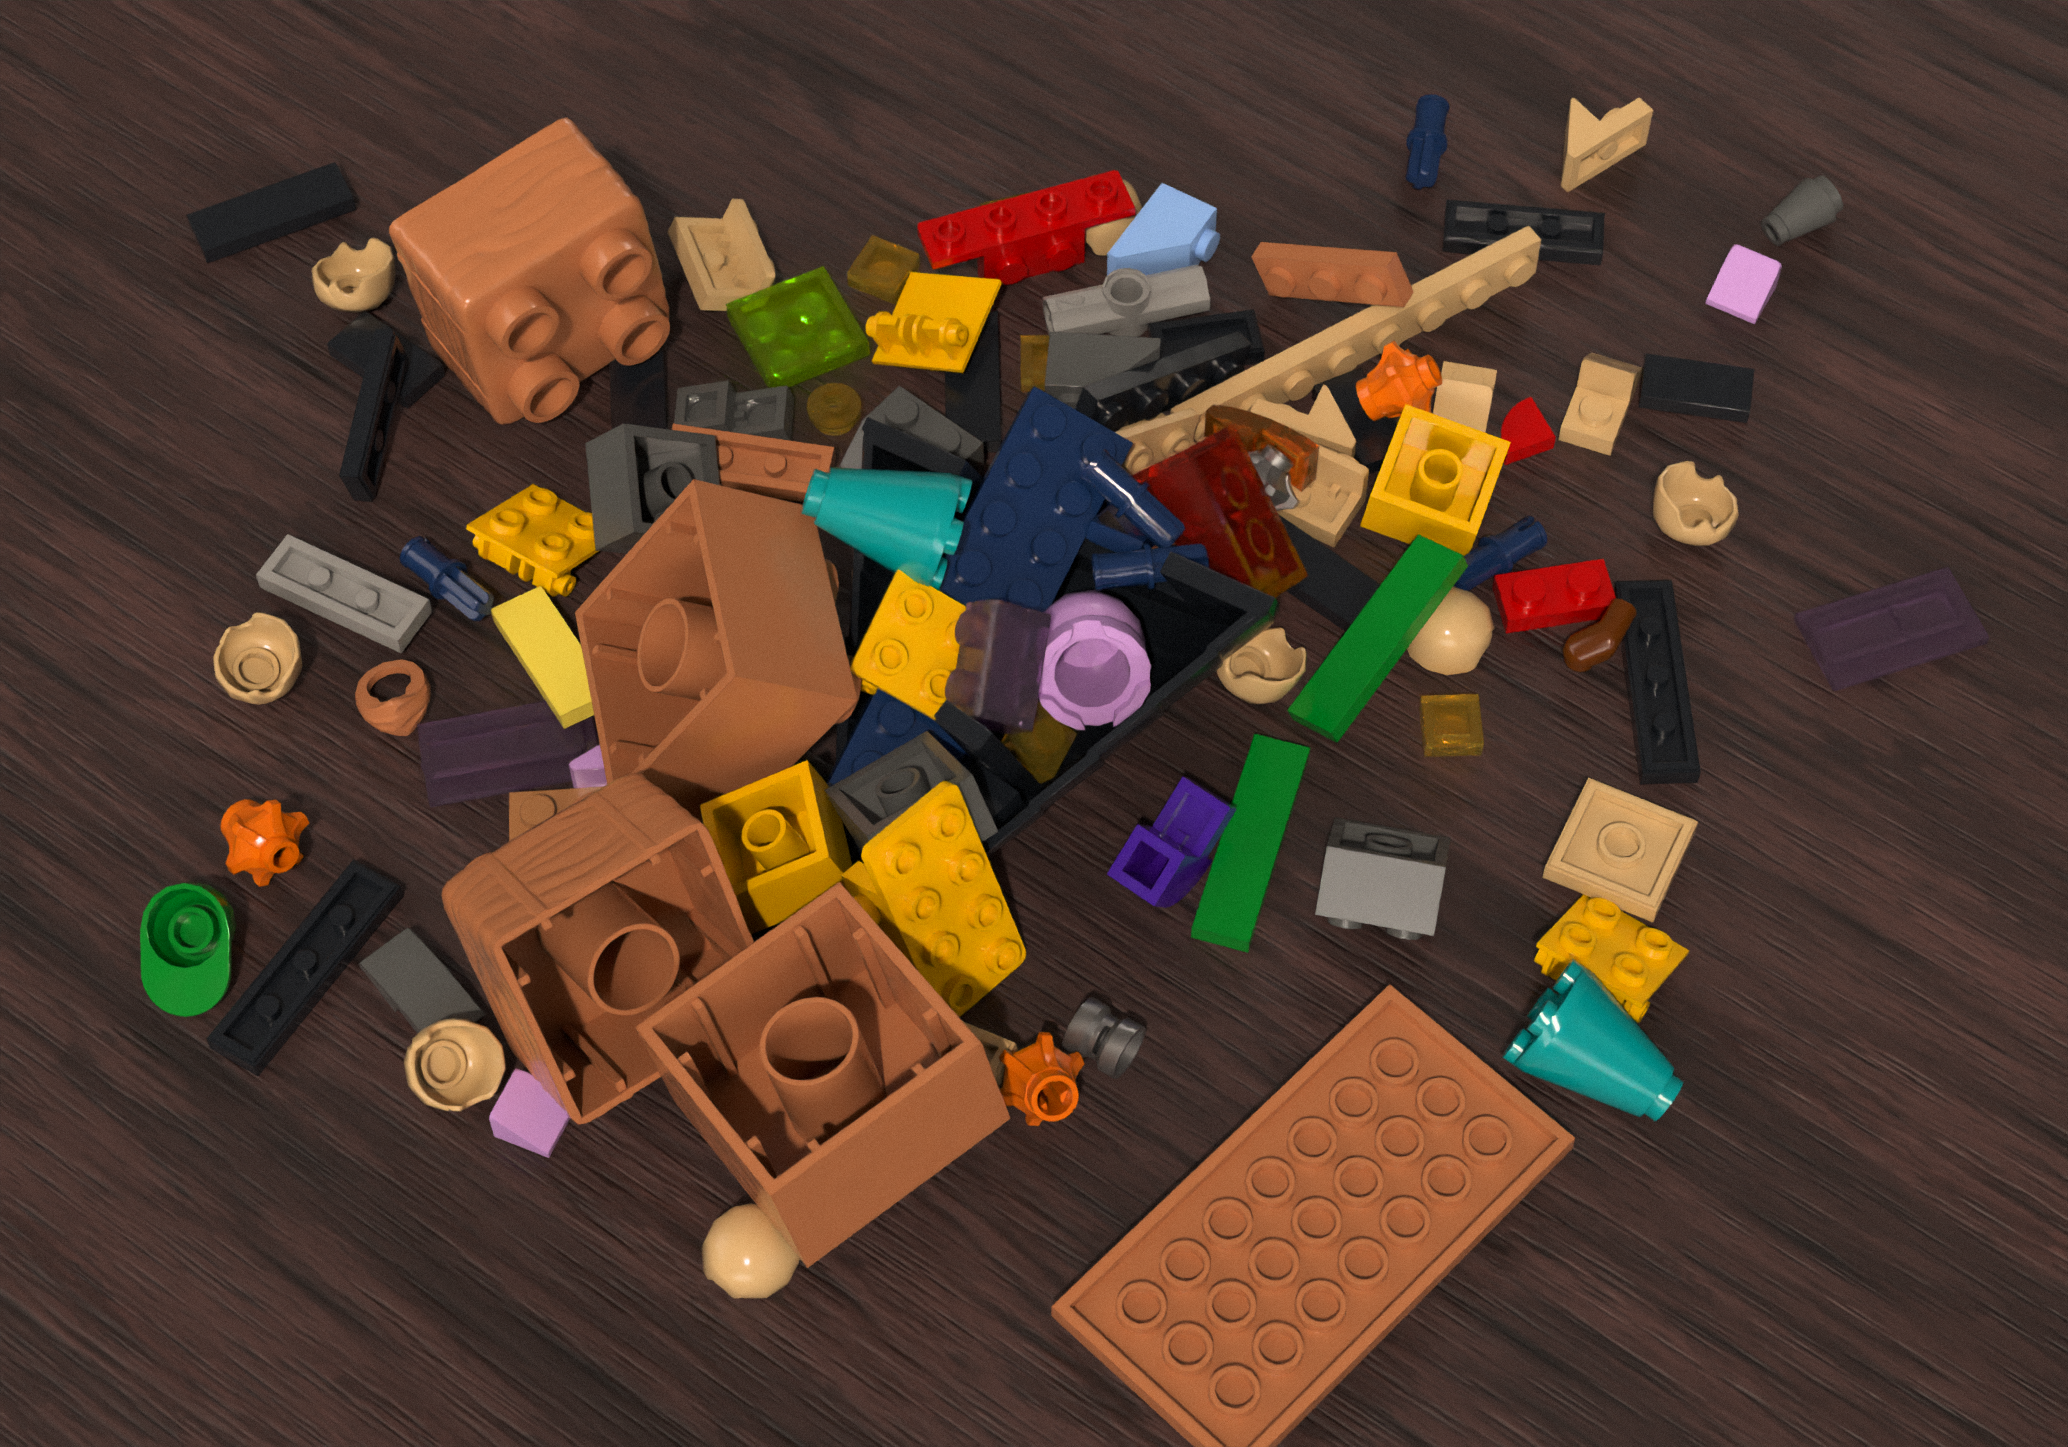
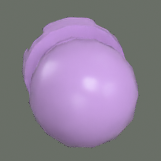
(1093, 661)

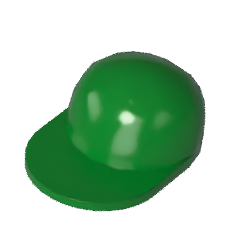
(187, 948)

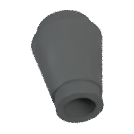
(1803, 210)

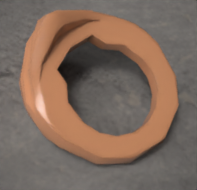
(399, 714)

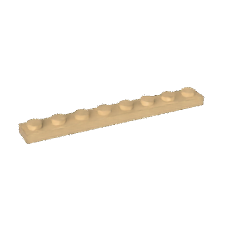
(1364, 335)

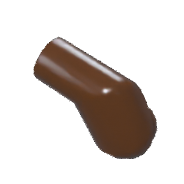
(1601, 639)

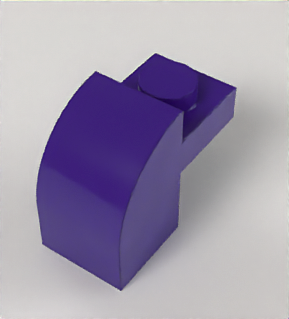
(1173, 854)

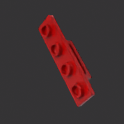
(1028, 231)

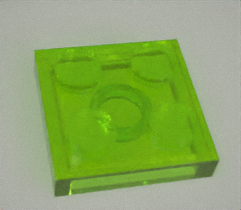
(798, 329)

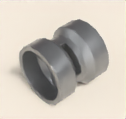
(1104, 1037)

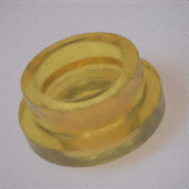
(834, 419)

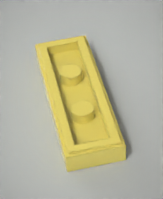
(547, 653)

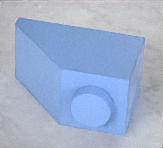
(1166, 234)

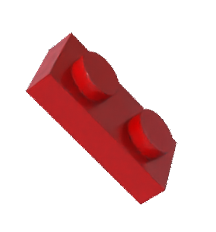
(1553, 595)

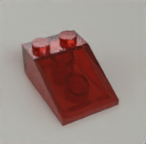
(1226, 510)

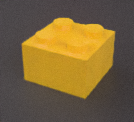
(1435, 481)
(778, 843)

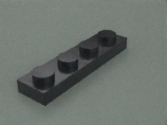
(1163, 383)

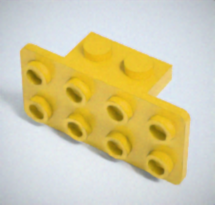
(939, 898)

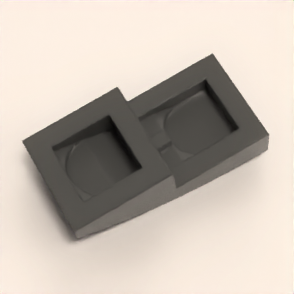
(719, 407)
(418, 983)

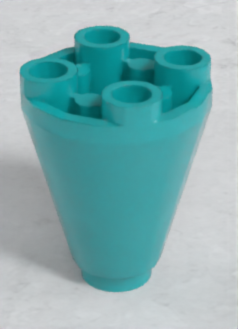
(892, 516)
(1593, 1047)

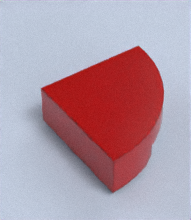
(1526, 431)

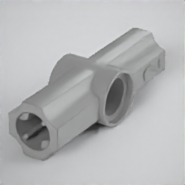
(1128, 302)

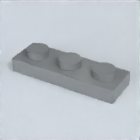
(344, 593)

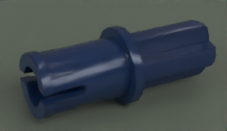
(1427, 141)
(1133, 500)
(1500, 552)
(1140, 566)
(447, 578)

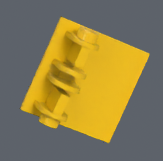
(933, 322)
(537, 538)
(910, 645)
(1615, 947)

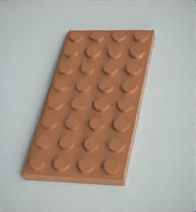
(1313, 1229)

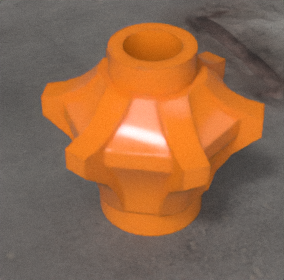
(1398, 381)
(262, 838)
(1041, 1080)

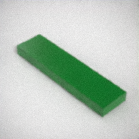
(1377, 638)
(1250, 843)

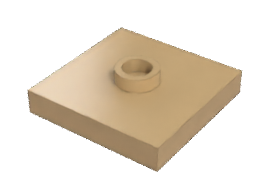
(1620, 849)

